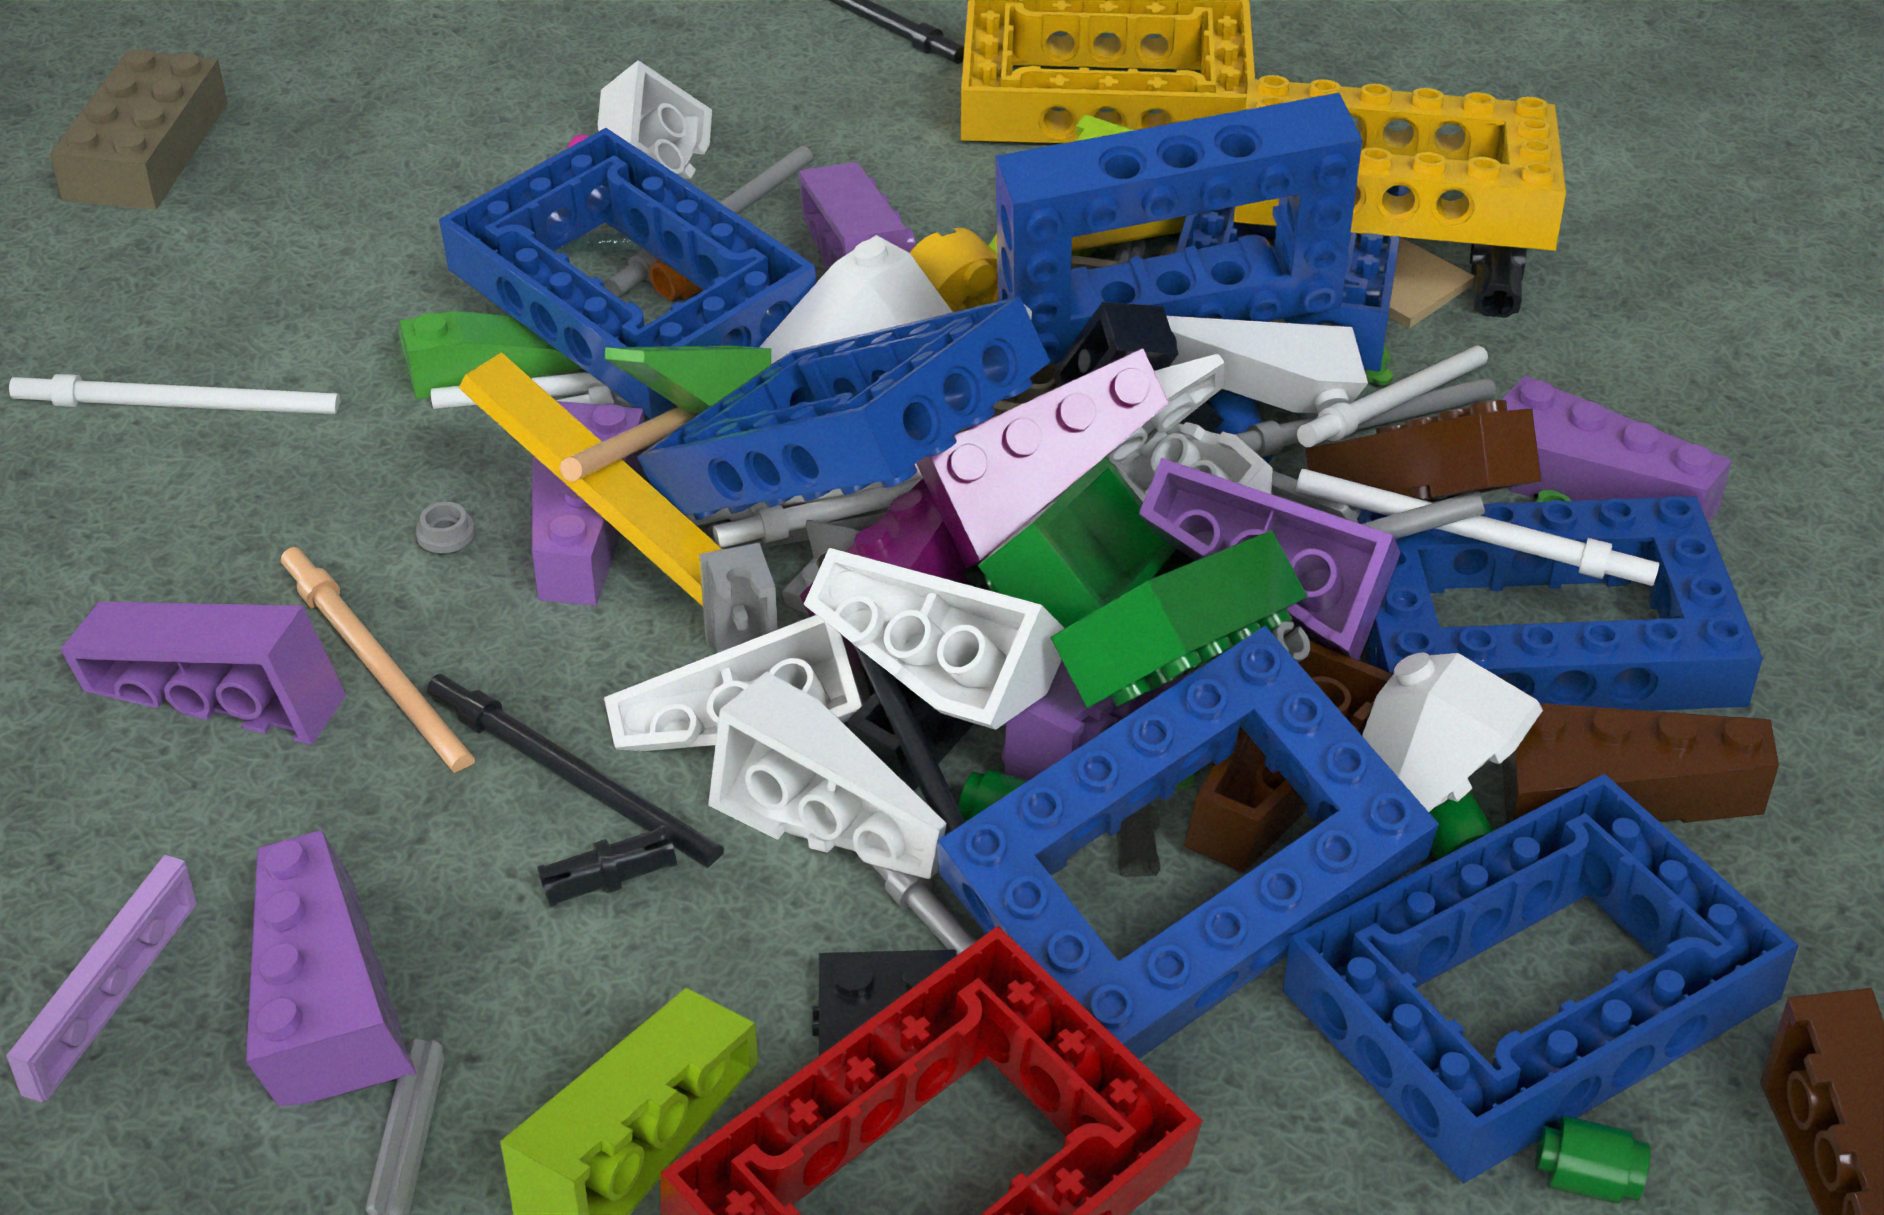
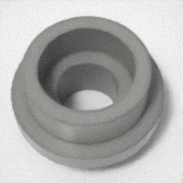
(444, 528)

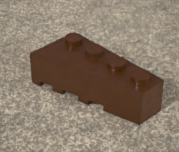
(1440, 454)
(1664, 760)
(1248, 806)
(1830, 1097)

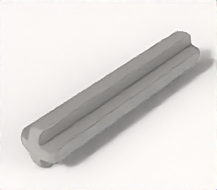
(406, 1131)

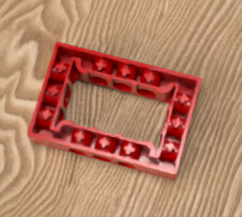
(989, 1003)

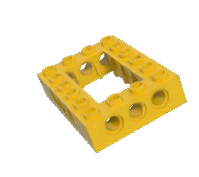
(1019, 103)
(1500, 160)

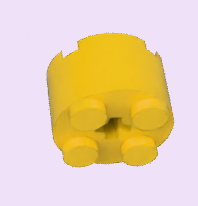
(959, 268)

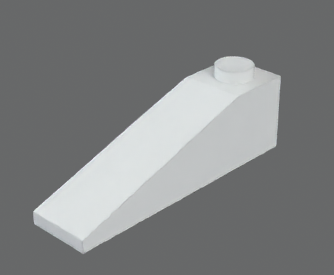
(656, 117)
(944, 640)
(685, 703)

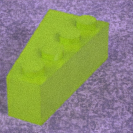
(630, 1112)

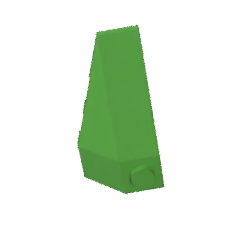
(453, 343)

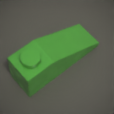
(691, 374)

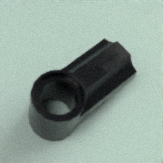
(1497, 278)

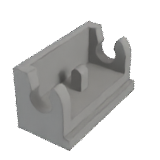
(737, 596)

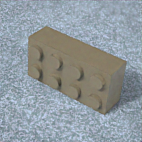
(139, 129)

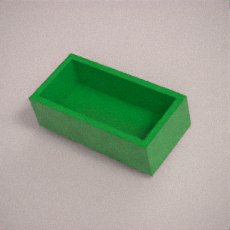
(1079, 549)
(1179, 621)

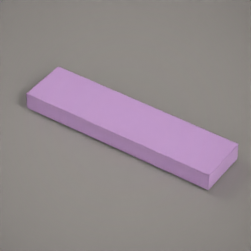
(102, 980)

